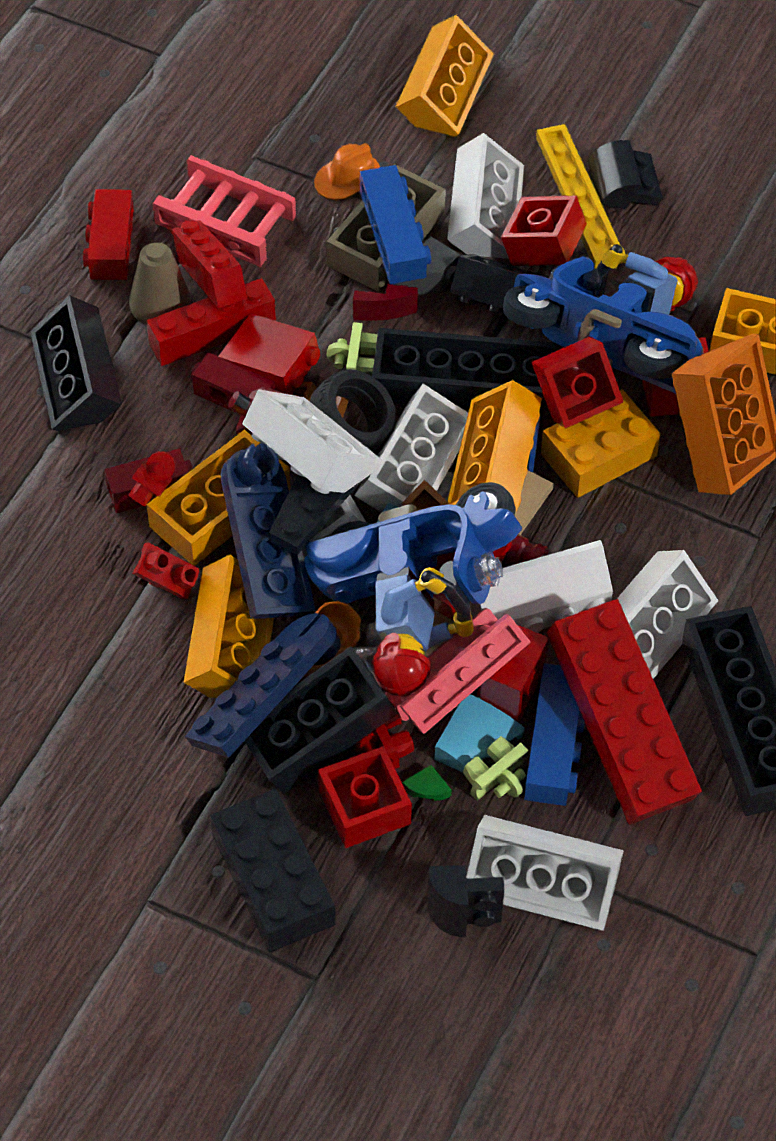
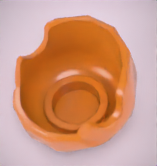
(345, 621)

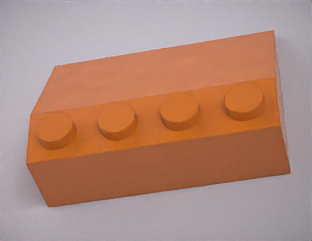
(727, 414)

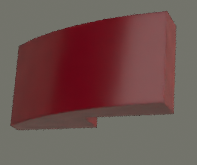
(396, 303)

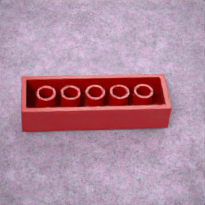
(623, 711)

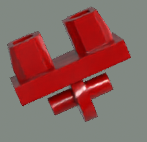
(153, 477)
(166, 571)
(395, 745)

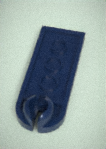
(271, 575)
(264, 684)

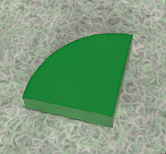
(427, 785)

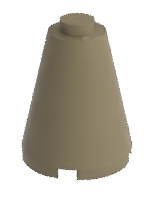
(157, 284)

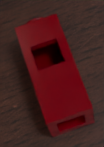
(219, 379)
(120, 481)

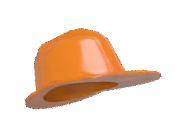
(342, 175)

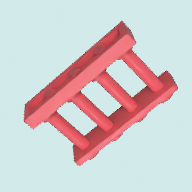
(239, 242)
(461, 668)

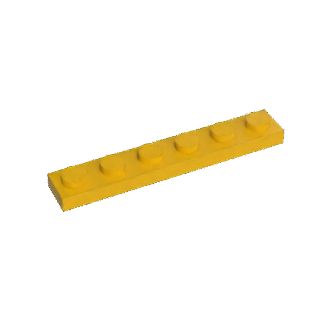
(574, 181)

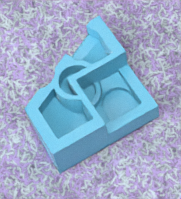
(472, 731)

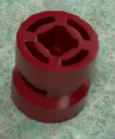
(524, 551)

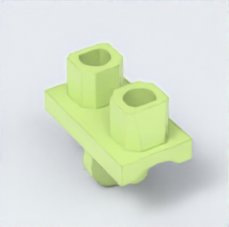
(360, 343)
(507, 760)

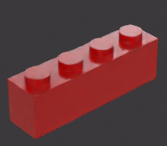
(209, 263)
(204, 324)

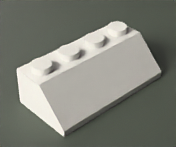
(483, 197)
(310, 441)
(417, 450)
(551, 587)
(661, 601)
(547, 871)

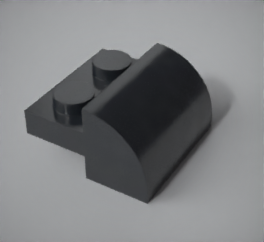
(624, 175)
(463, 900)

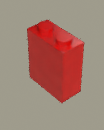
(273, 351)

